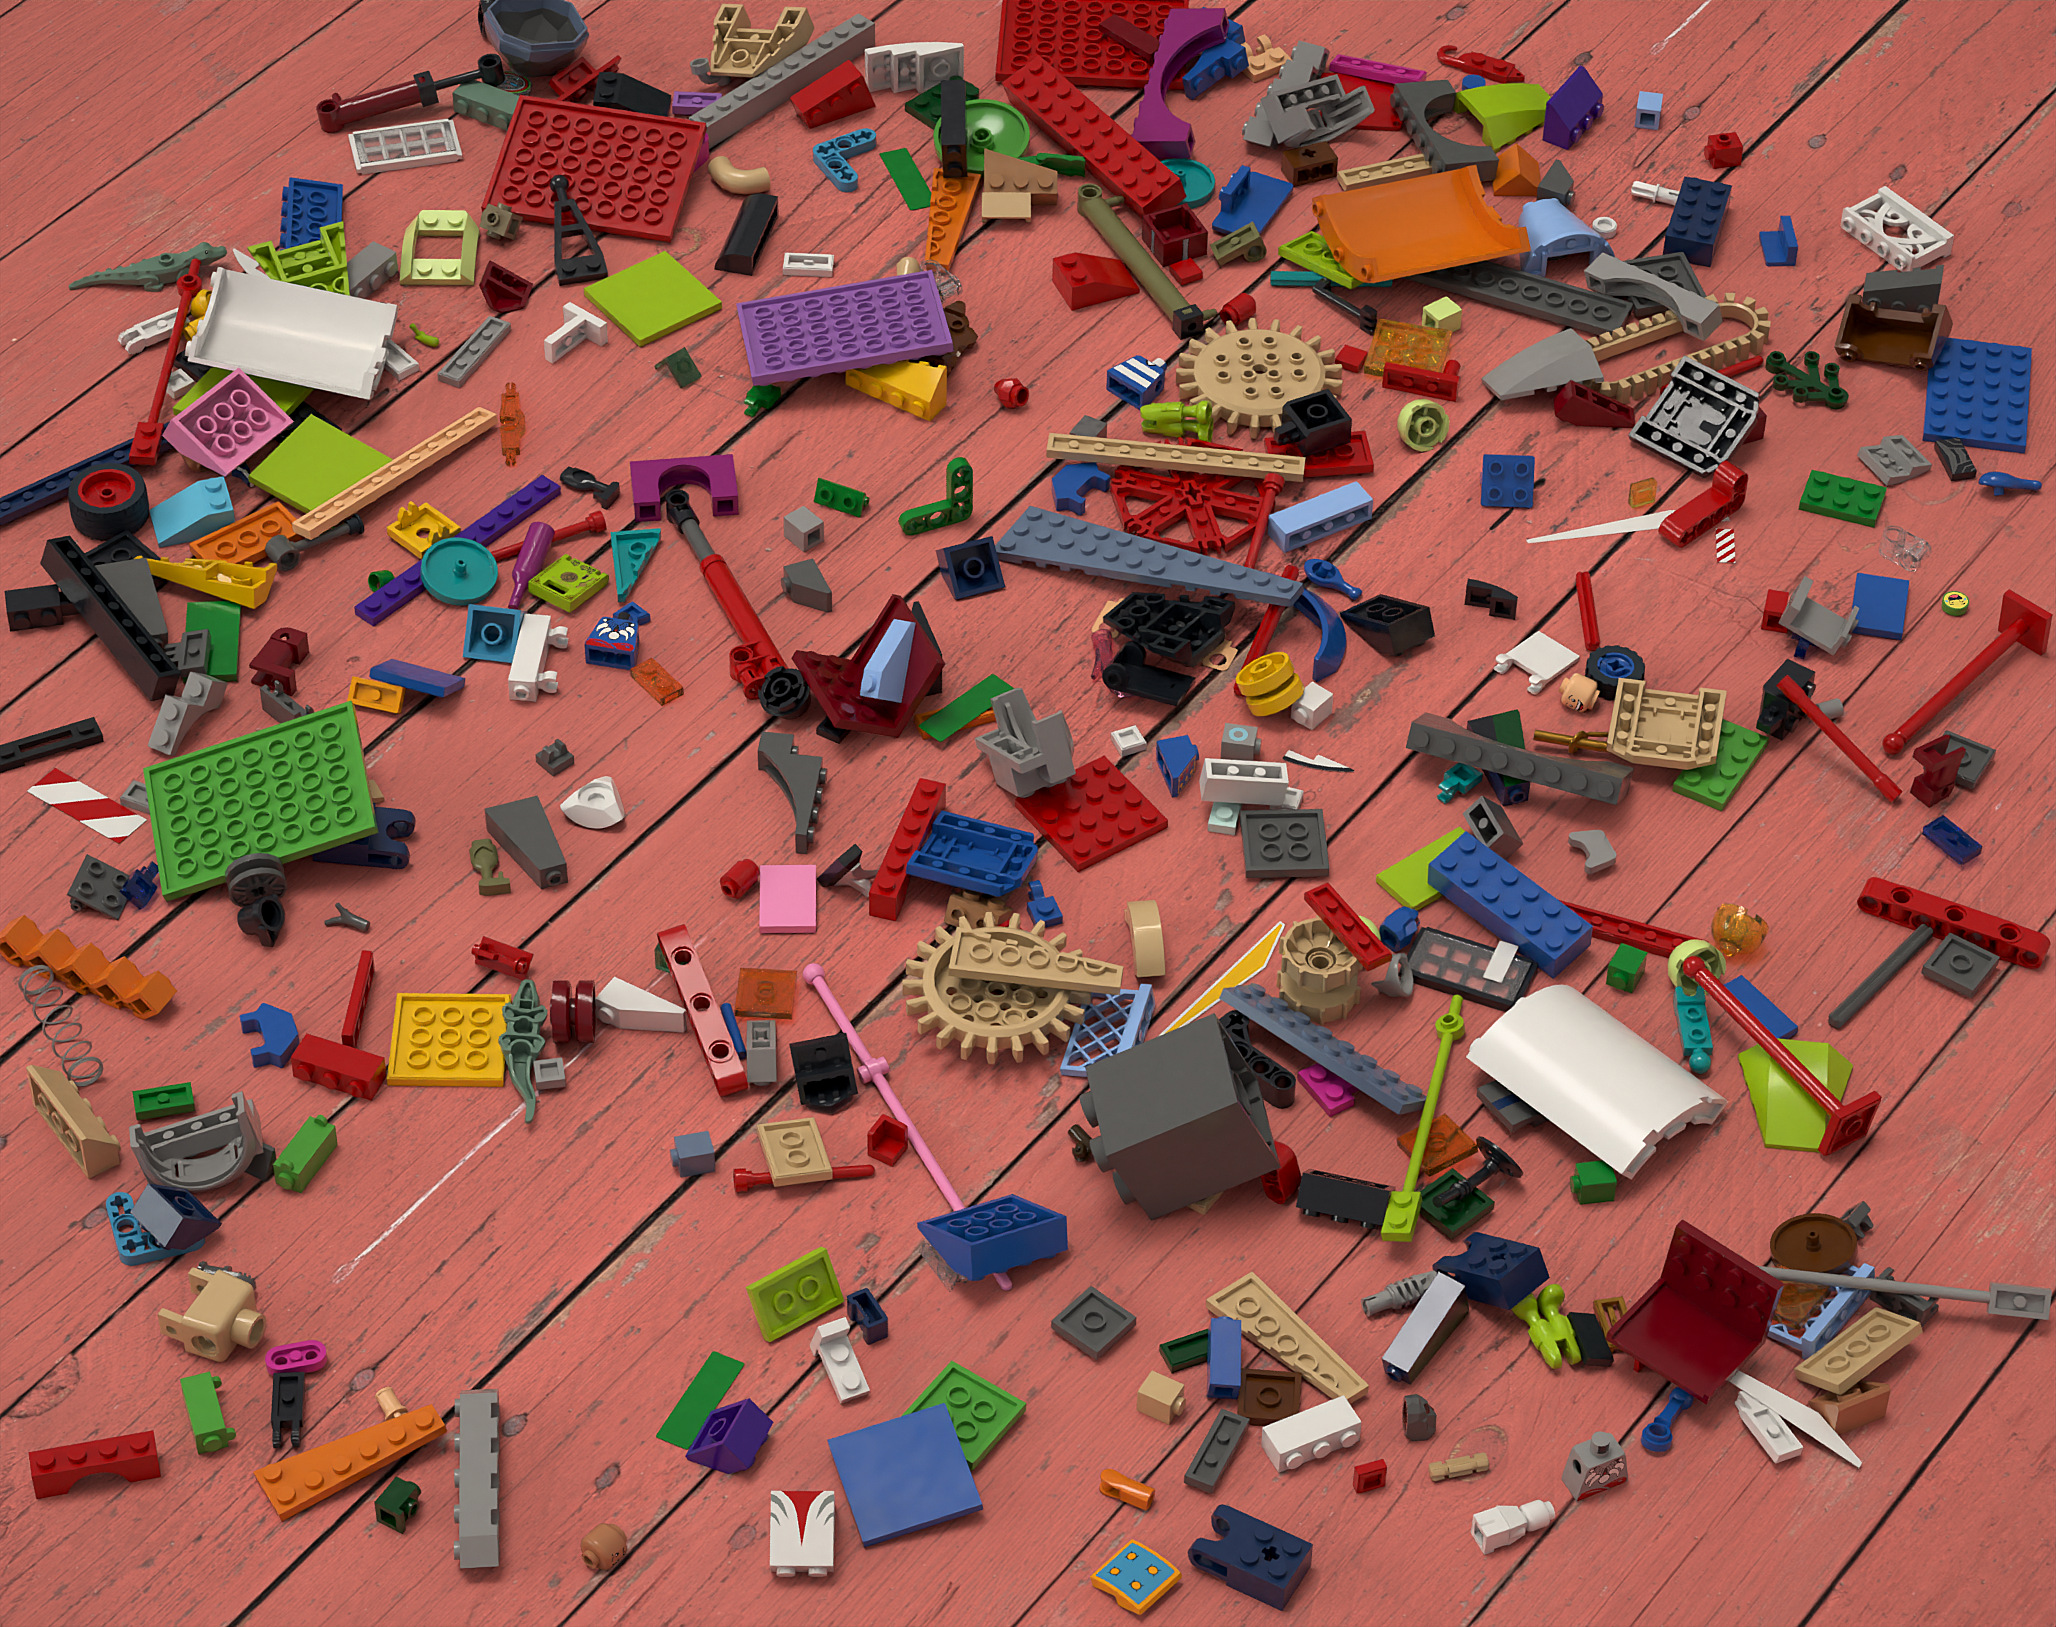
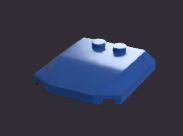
(974, 855)

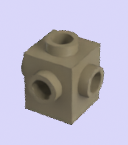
(500, 221)

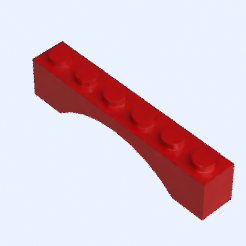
(891, 881)

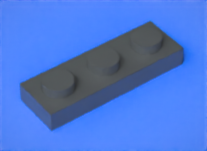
(1216, 1451)

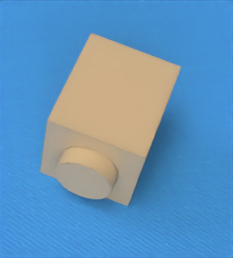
(1161, 1397)

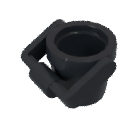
(263, 918)

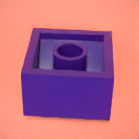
(731, 1437)

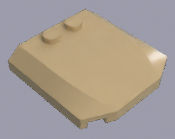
(1666, 726)

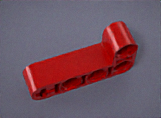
(1708, 508)
(1285, 1180)

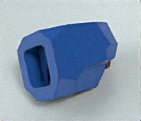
(1399, 928)

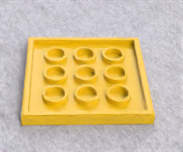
(447, 1040)

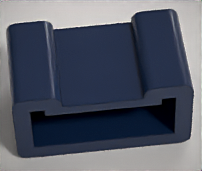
(868, 1314)

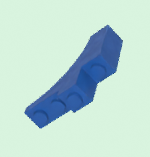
(1217, 61)

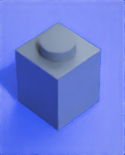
(693, 1154)

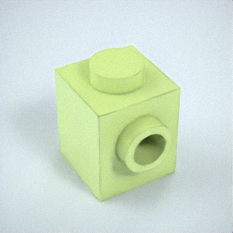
(1442, 315)

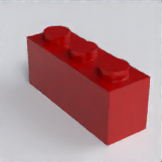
(338, 1067)

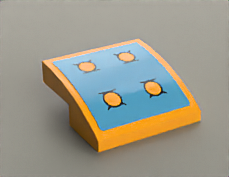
(1136, 1577)

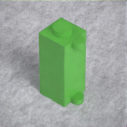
(305, 1154)
(205, 1412)

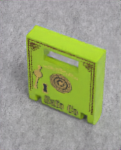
(572, 576)

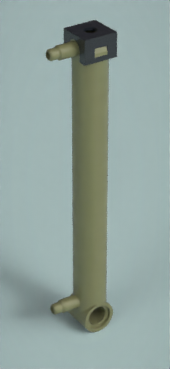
(1186, 318)

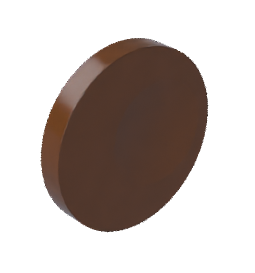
(1814, 1244)

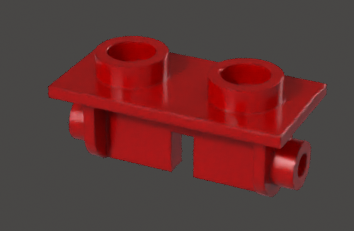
(502, 958)

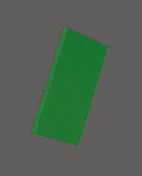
(223, 623)

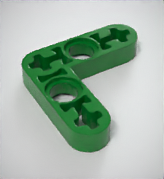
(951, 512)

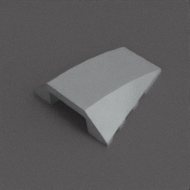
(1545, 366)

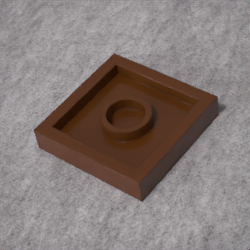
(1268, 1395)

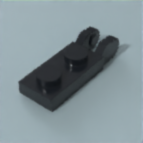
(287, 1406)

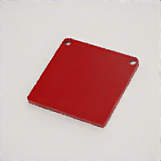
(1384, 116)

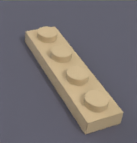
(1384, 172)

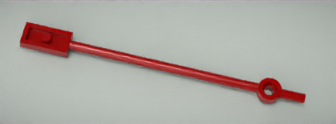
(149, 434)

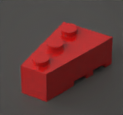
(833, 96)

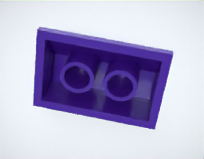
(1572, 109)

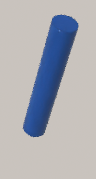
(731, 1024)

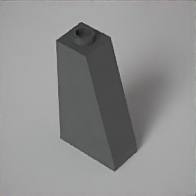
(136, 588)
(529, 839)

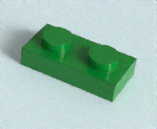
(163, 1101)

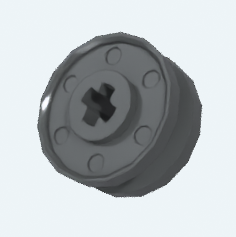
(254, 878)

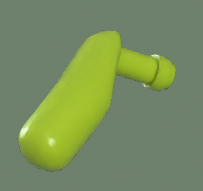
(423, 338)

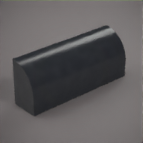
(748, 234)

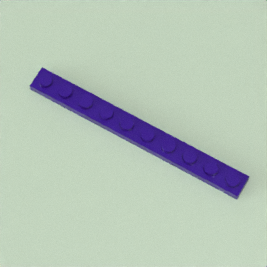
(483, 531)

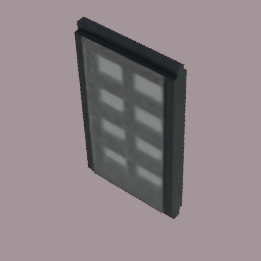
(1458, 968)

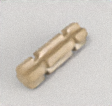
(1458, 1466)

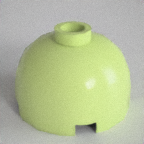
(1422, 424)
(1711, 956)

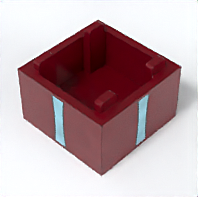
(1174, 235)

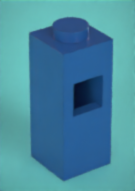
(1224, 1358)

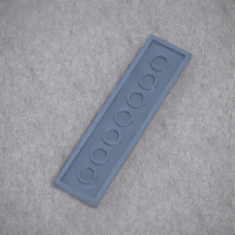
(1325, 1049)

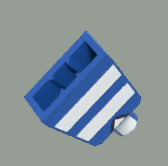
(1137, 380)

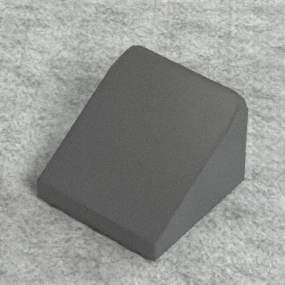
(262, 1163)

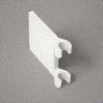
(1539, 657)

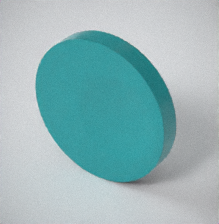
(1196, 180)
(459, 571)

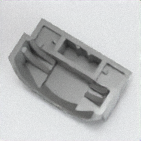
(1024, 750)

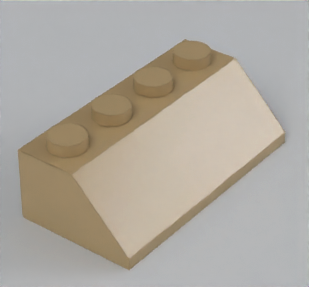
(73, 1121)

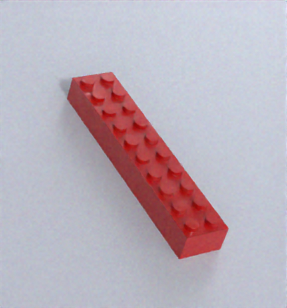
(1090, 133)

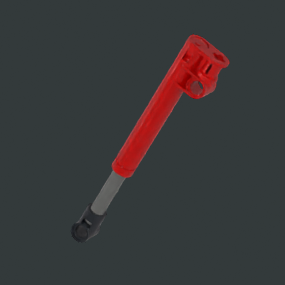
(758, 653)

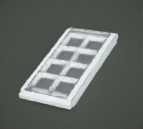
(405, 146)

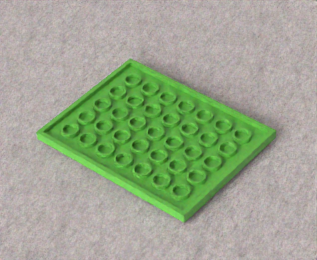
(264, 792)

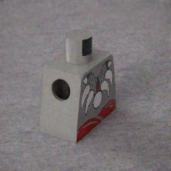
(1595, 1466)

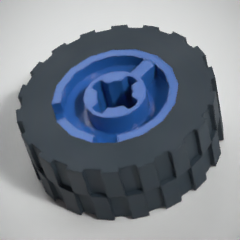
(1609, 665)

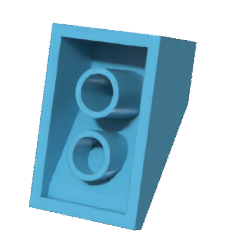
(193, 513)

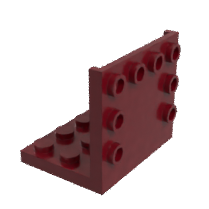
(838, 680)
(1700, 1315)

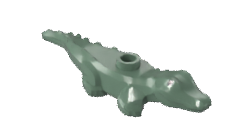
(154, 271)
(522, 1041)

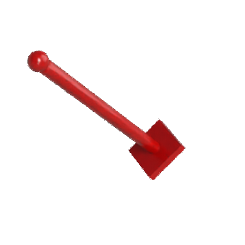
(2018, 622)
(1846, 1122)

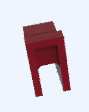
(276, 657)
(1939, 772)

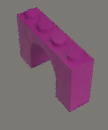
(711, 473)

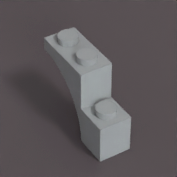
(179, 713)

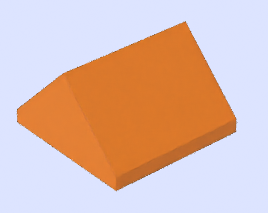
(1516, 173)

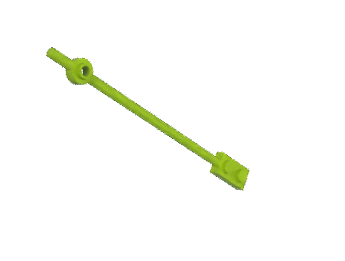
(1406, 1204)

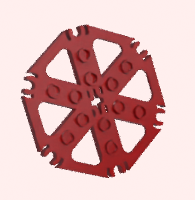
(1176, 503)

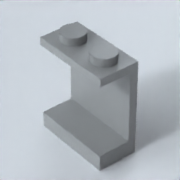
(1817, 622)

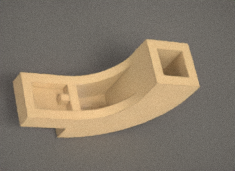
(1146, 938)

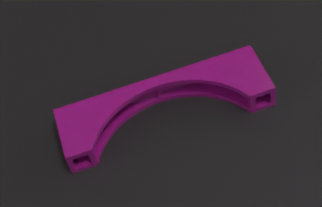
(1184, 37)

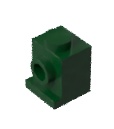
(397, 1504)

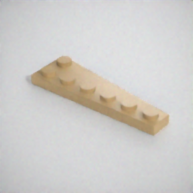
(1286, 1337)

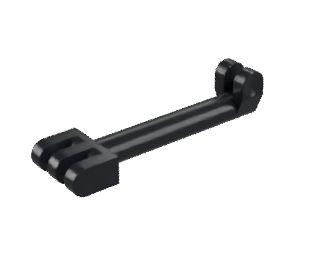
(1366, 314)

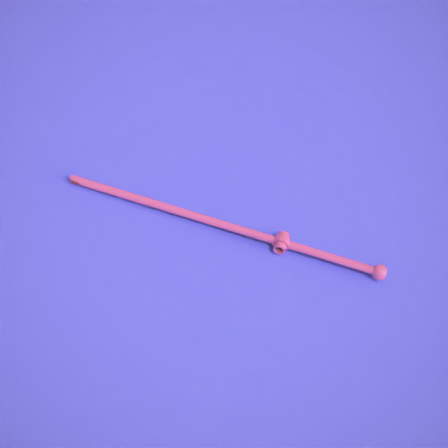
(873, 1071)

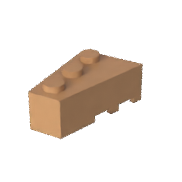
(1015, 175)

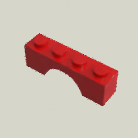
(126, 1455)

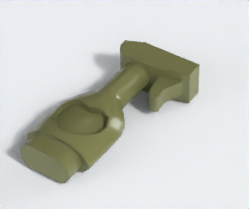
(485, 859)

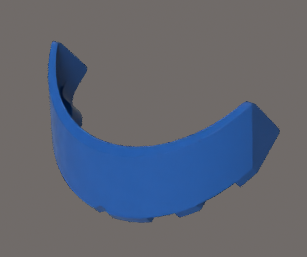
(1333, 633)

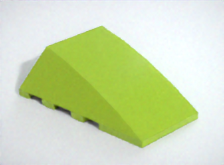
(1504, 110)
(312, 265)
(1783, 1109)

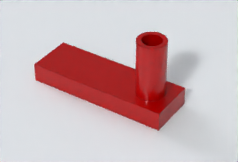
(1422, 381)

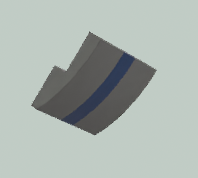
(1509, 1107)

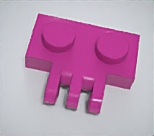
(1327, 1088)

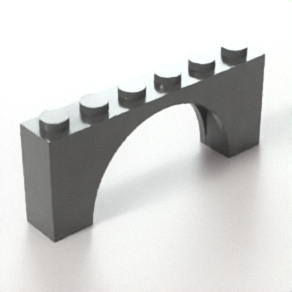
(1424, 100)

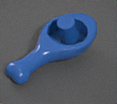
(2002, 480)
(1328, 576)

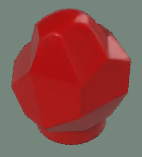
(1011, 392)

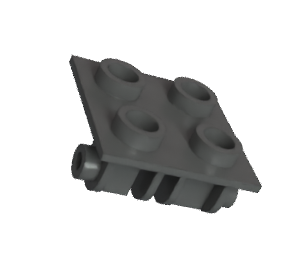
(98, 888)

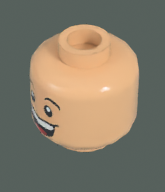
(1579, 692)

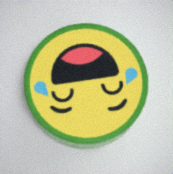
(1955, 603)

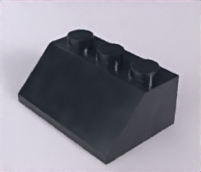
(1343, 1198)

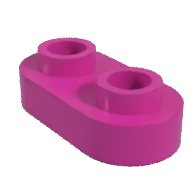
(296, 1357)

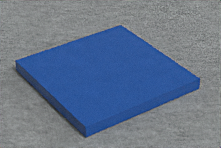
(904, 1474)

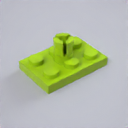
(795, 1294)

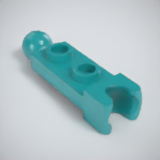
(1693, 1028)

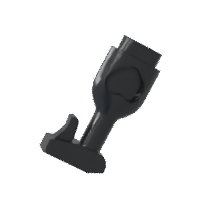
(587, 481)

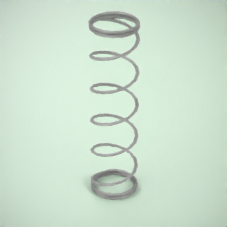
(43, 990)

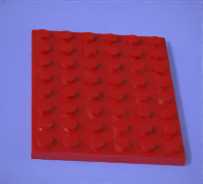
(1071, 42)
(620, 166)

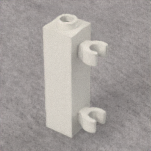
(530, 658)

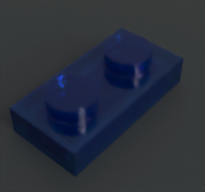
(1952, 840)

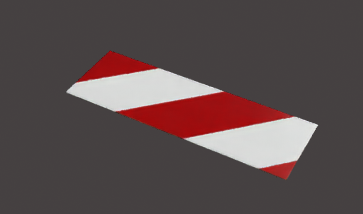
(87, 805)

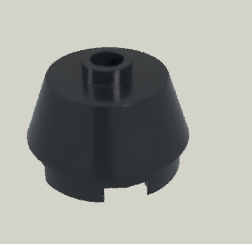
(785, 693)

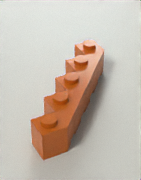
(85, 968)

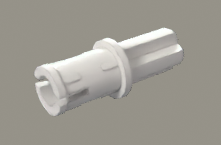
(1654, 192)

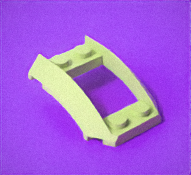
(440, 270)

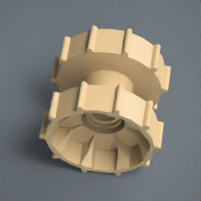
(1317, 972)

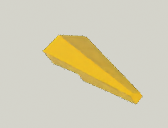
(229, 581)

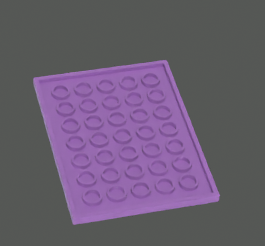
(844, 328)

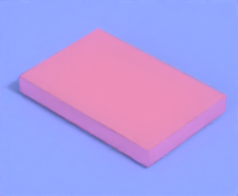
(787, 899)

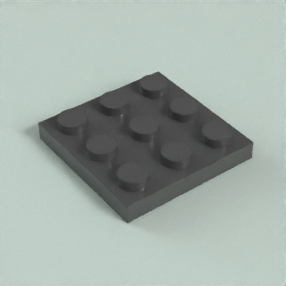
(1670, 268)
(1284, 843)

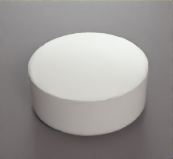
(1605, 227)

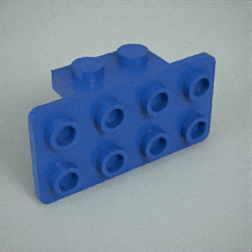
(1248, 199)

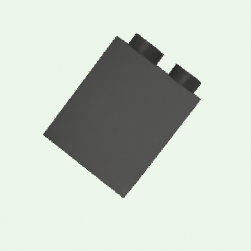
(1178, 1118)

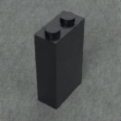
(954, 128)

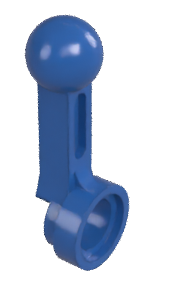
(1678, 1401)

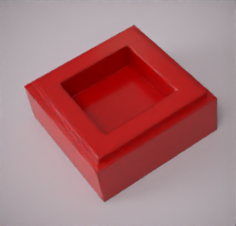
(1186, 271)
(1351, 358)
(1369, 1476)

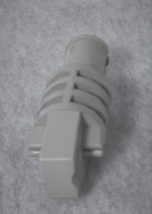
(1398, 1294)

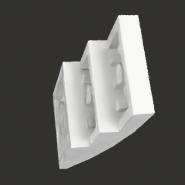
(912, 65)

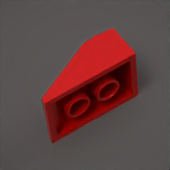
(1091, 279)

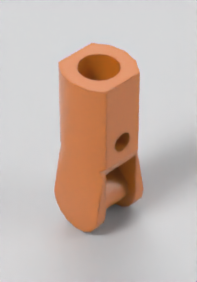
(1126, 1489)

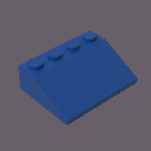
(996, 1236)

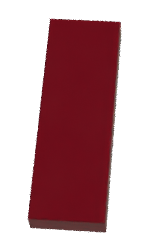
(1130, 36)

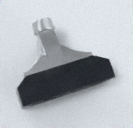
(848, 871)

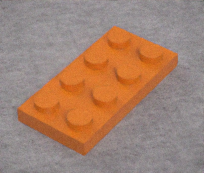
(247, 537)

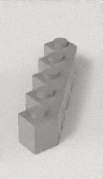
(1307, 65)
(477, 1479)

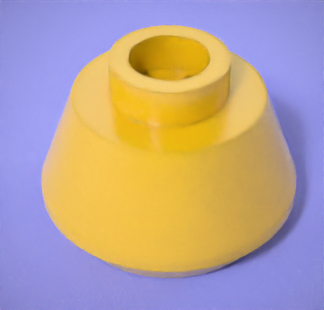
(200, 303)

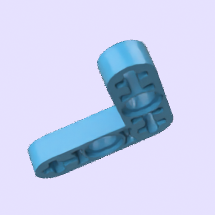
(830, 154)
(135, 1238)

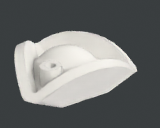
(595, 804)

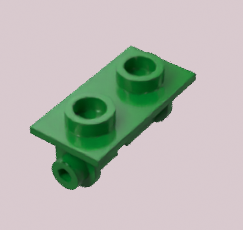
(840, 497)

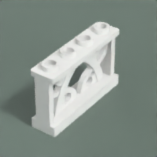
(1897, 212)

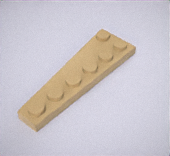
(989, 959)

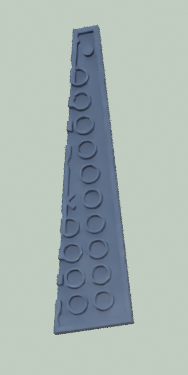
(1106, 552)

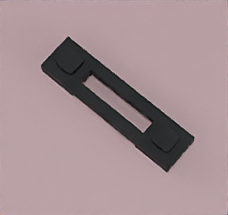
(83, 734)

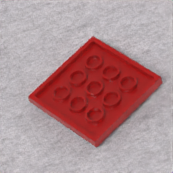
(1092, 814)

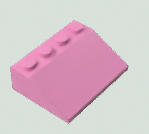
(227, 424)

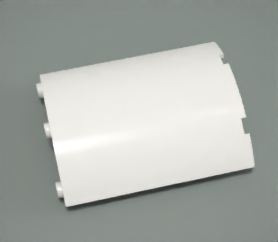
(294, 334)
(1593, 1076)

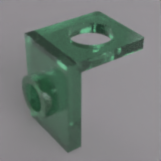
(681, 367)

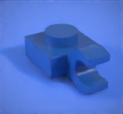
(1041, 907)

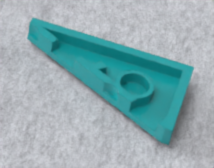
(630, 555)

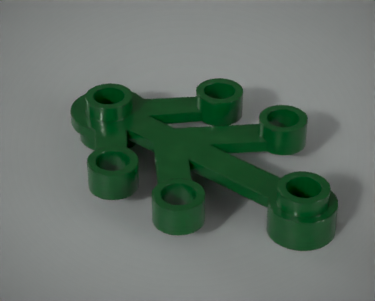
(1833, 395)

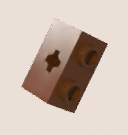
(1309, 164)

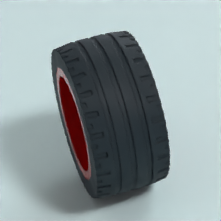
(108, 501)

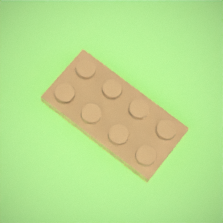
(1858, 1350)

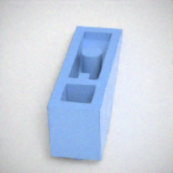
(887, 668)

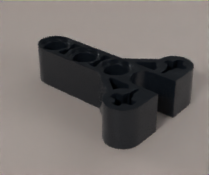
(1275, 1081)

